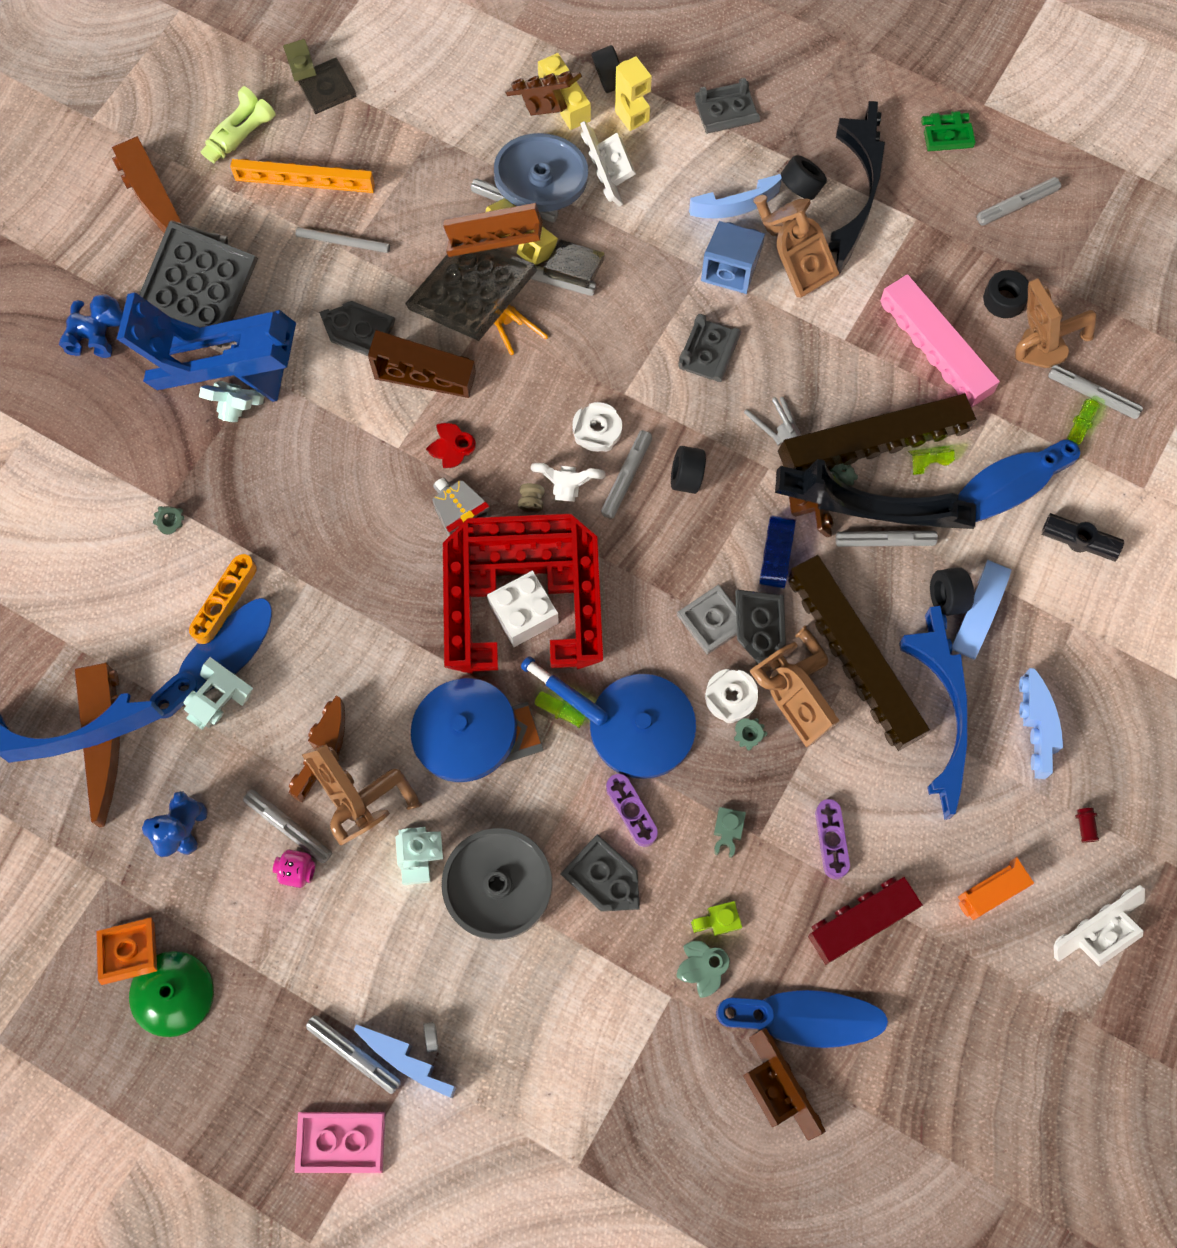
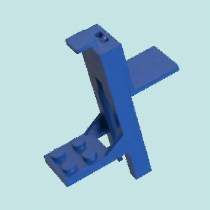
(257, 358)

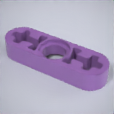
(615, 797)
(842, 858)

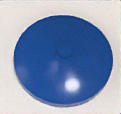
(646, 726)
(463, 730)

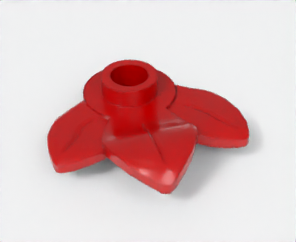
(448, 445)

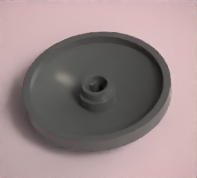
(497, 884)

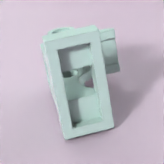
(204, 711)
(414, 851)

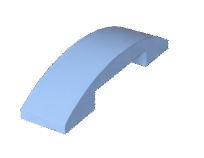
(708, 207)
(980, 616)

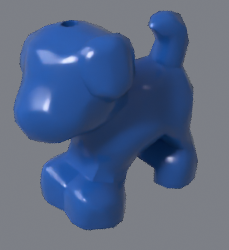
(104, 314)
(173, 831)

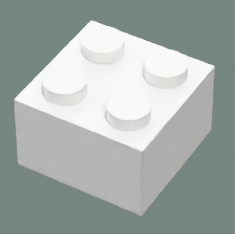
(523, 609)

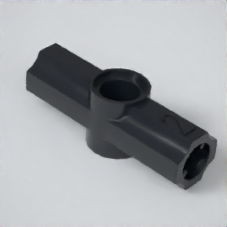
(1097, 541)

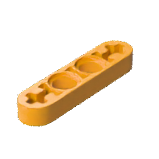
(227, 600)

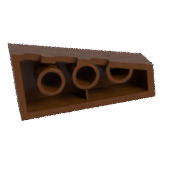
(420, 366)

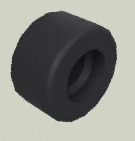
(605, 63)
(803, 177)
(1000, 305)
(688, 469)
(952, 591)

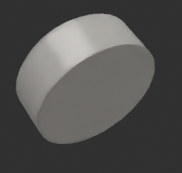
(430, 1037)

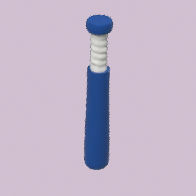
(570, 695)

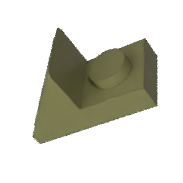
(299, 60)

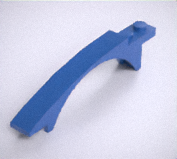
(934, 651)
(115, 721)

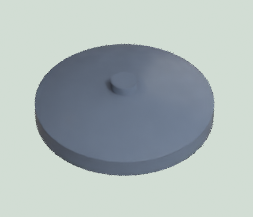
(541, 171)

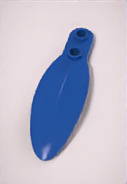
(1016, 478)
(231, 648)
(808, 1018)

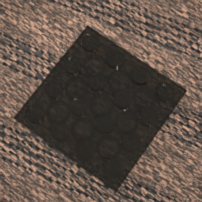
(471, 290)

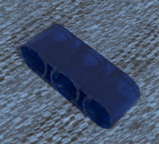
(777, 551)

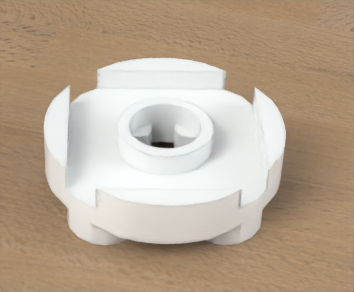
(597, 440)
(728, 709)

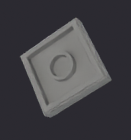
(710, 619)

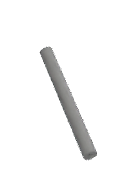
(342, 240)

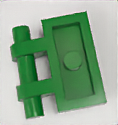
(948, 137)

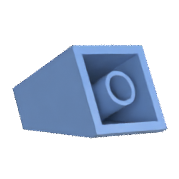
(732, 257)

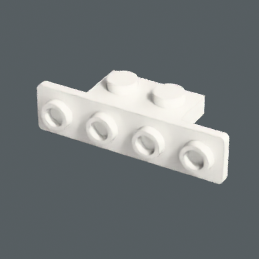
(611, 159)
(1106, 932)

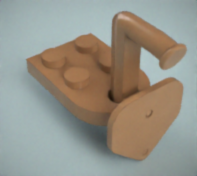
(799, 244)
(1043, 341)
(795, 691)
(349, 802)

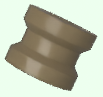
(531, 497)

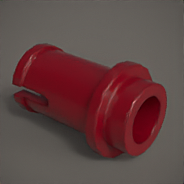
(1087, 824)

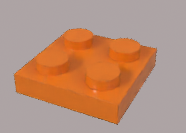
(126, 951)

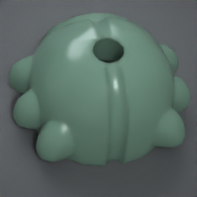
(846, 477)
(168, 524)
(744, 728)

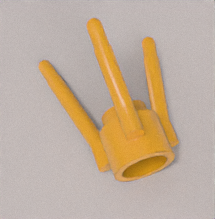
(507, 317)

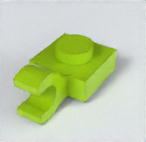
(721, 918)

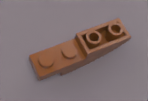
(329, 732)

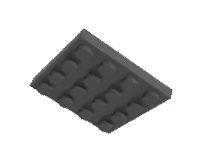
(197, 277)

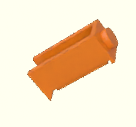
(995, 890)

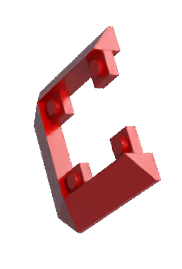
(516, 546)

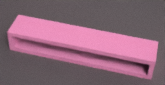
(938, 340)

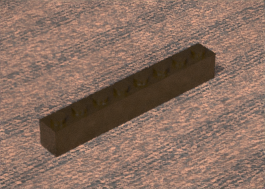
(879, 434)
(858, 653)

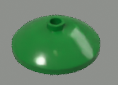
(185, 1006)

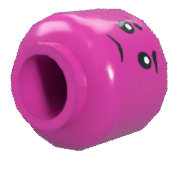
(294, 868)

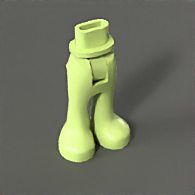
(227, 135)

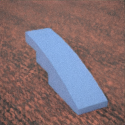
(397, 1054)

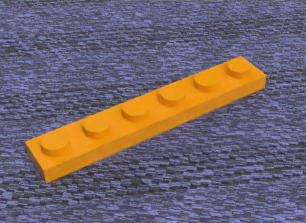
(303, 175)

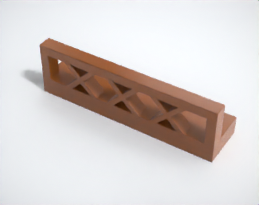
(494, 226)

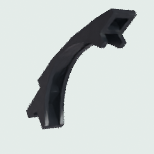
(866, 144)
(831, 494)

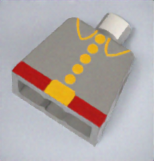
(457, 504)

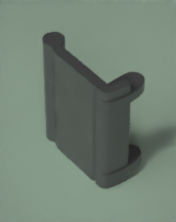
(726, 107)
(708, 349)

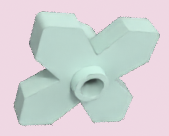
(230, 399)

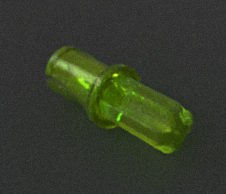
(1083, 421)
(559, 709)

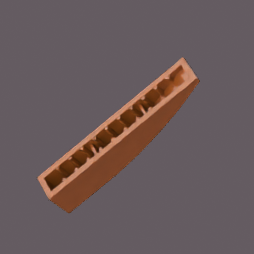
(144, 181)
(95, 695)

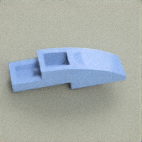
(1041, 713)

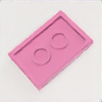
(340, 1142)

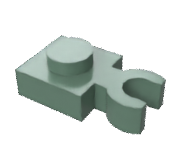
(729, 827)

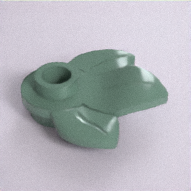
(699, 968)

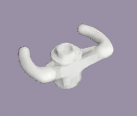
(566, 480)

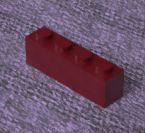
(864, 920)

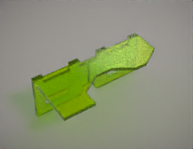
(921, 461)

